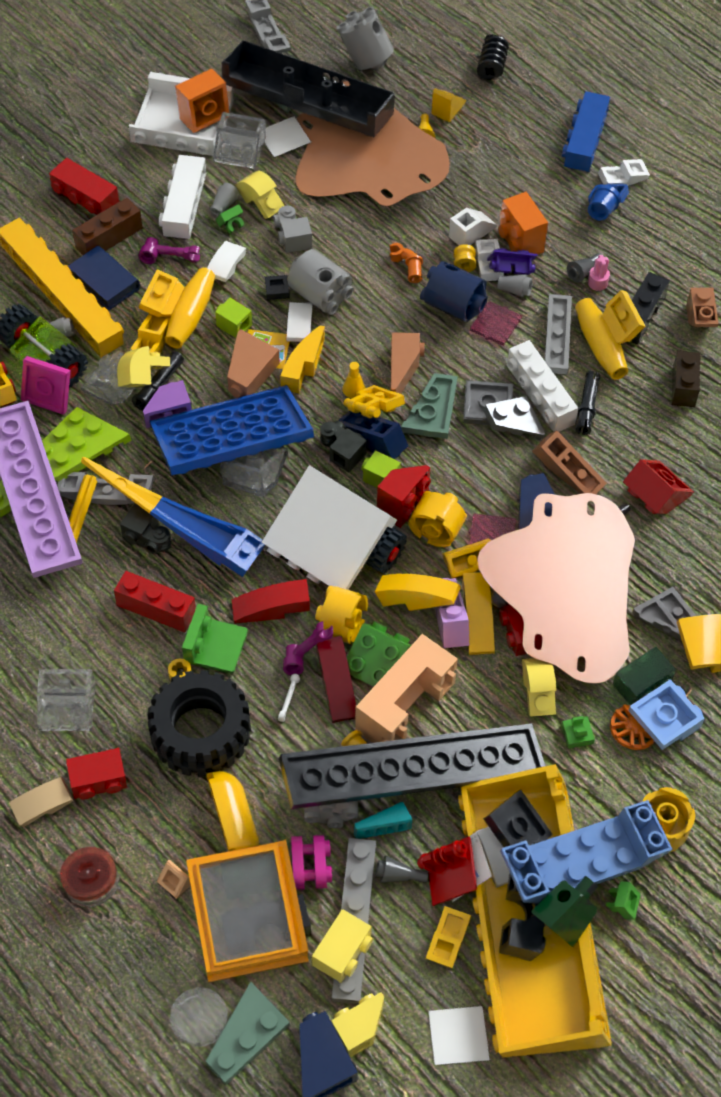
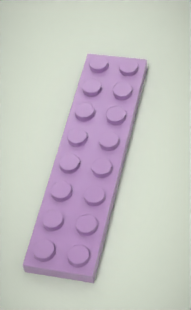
(34, 494)

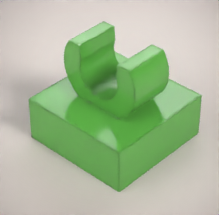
(230, 216)
(578, 732)
(626, 900)

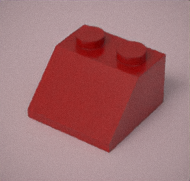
(656, 486)

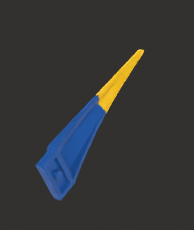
(215, 538)

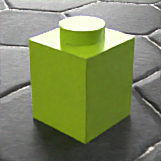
(232, 317)
(377, 468)

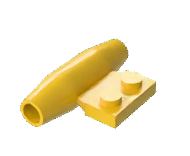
(182, 304)
(610, 329)

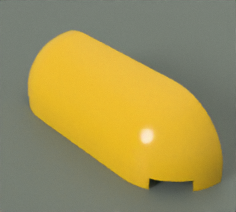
(232, 810)

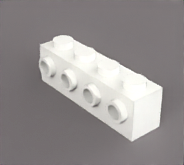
(183, 196)
(542, 386)

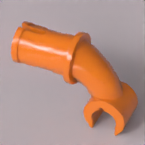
(411, 259)

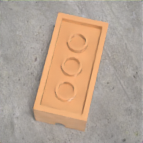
(421, 668)

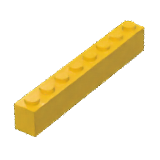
(61, 287)

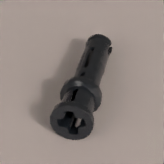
(160, 378)

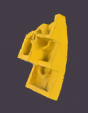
(702, 641)

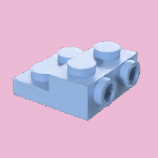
(667, 714)

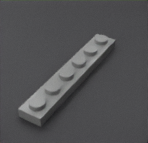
(356, 902)

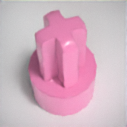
(599, 274)

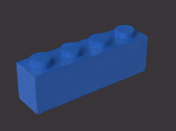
(586, 132)

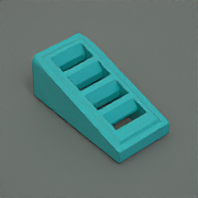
(384, 822)

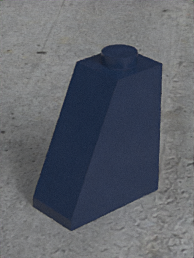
(529, 489)
(324, 1059)

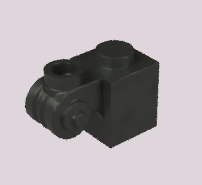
(345, 445)
(143, 529)

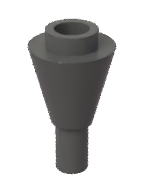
(579, 269)
(393, 871)

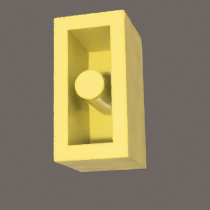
(342, 946)

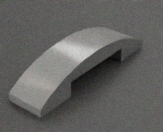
(265, 26)
(104, 492)

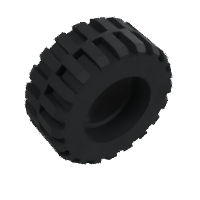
(191, 693)

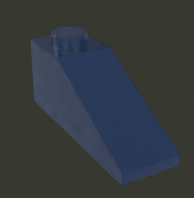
(380, 433)

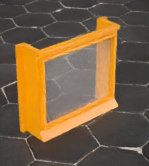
(247, 911)

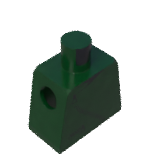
(568, 909)

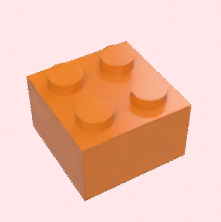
(202, 100)
(523, 224)

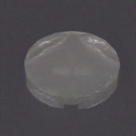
(198, 1016)

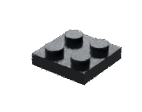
(517, 822)

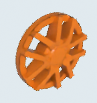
(631, 729)

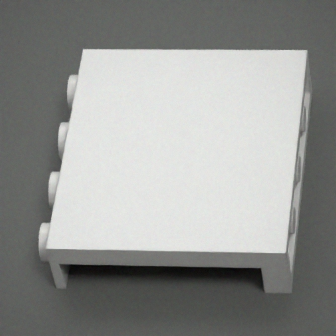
(160, 121)
(326, 530)

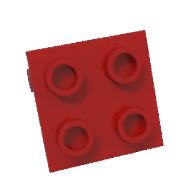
(450, 870)

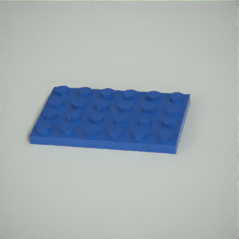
(230, 430)

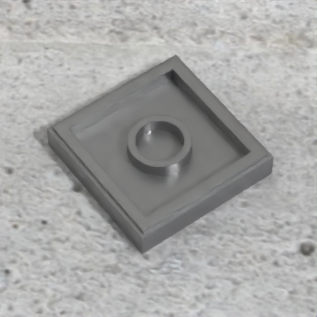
(482, 393)

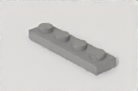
(558, 333)

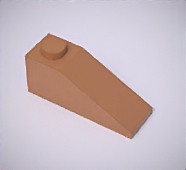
(404, 358)
(568, 464)

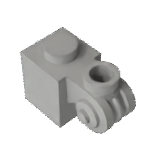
(293, 232)

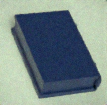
(104, 277)

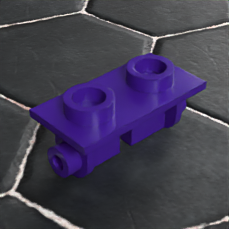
(502, 260)

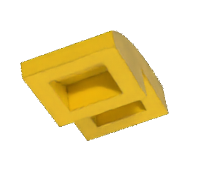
(448, 937)

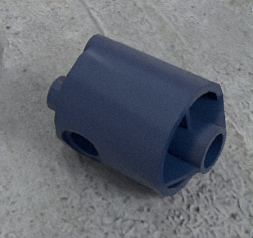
(455, 291)

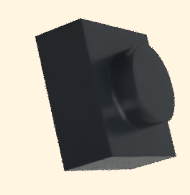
(277, 287)

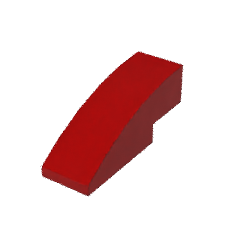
(271, 602)

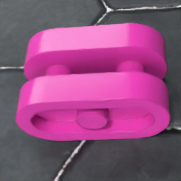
(321, 873)

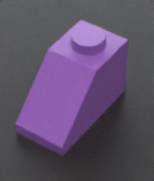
(167, 401)

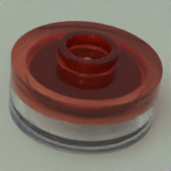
(89, 876)

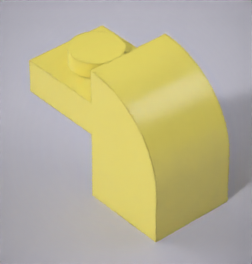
(260, 189)
(135, 367)
(540, 685)

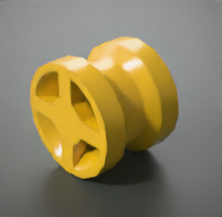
(465, 257)

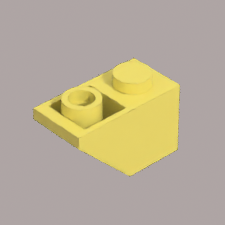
(360, 1024)

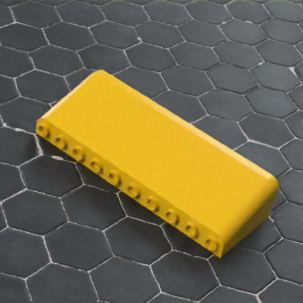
(559, 994)

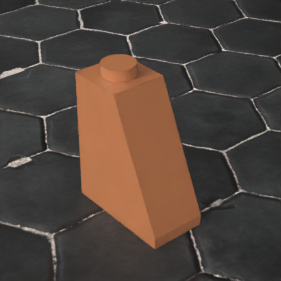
(250, 364)

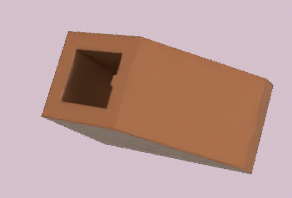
(702, 308)

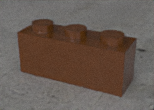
(108, 227)

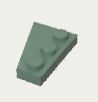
(434, 409)
(246, 1034)

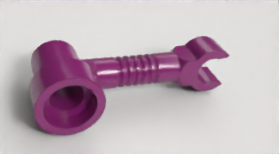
(151, 249)
(294, 662)

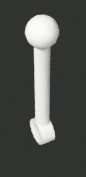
(295, 678)

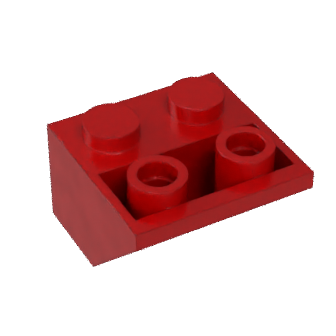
(401, 492)

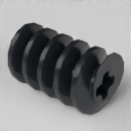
(492, 57)

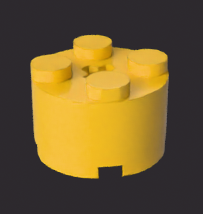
(437, 518)
(343, 612)
(677, 811)

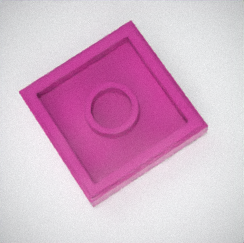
(45, 385)

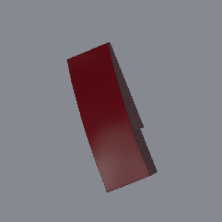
(336, 679)

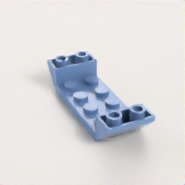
(593, 851)

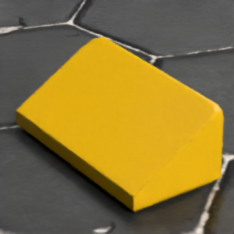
(463, 559)

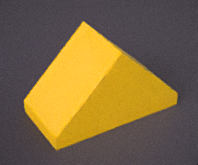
(445, 104)

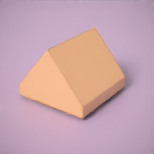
(174, 879)

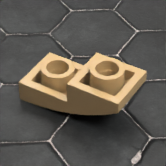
(41, 800)

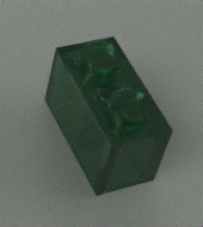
(643, 675)

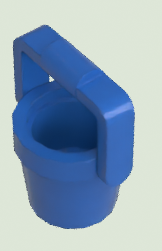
(606, 199)

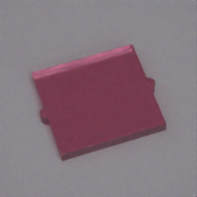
(496, 323)
(490, 527)

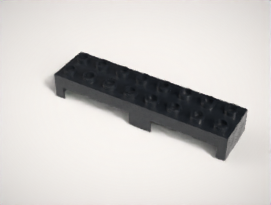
(305, 88)

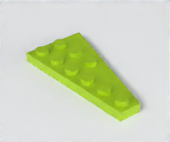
(70, 441)

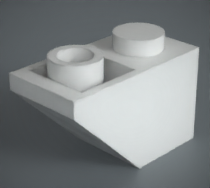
(469, 226)

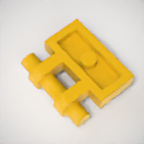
(372, 399)

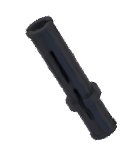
(587, 409)

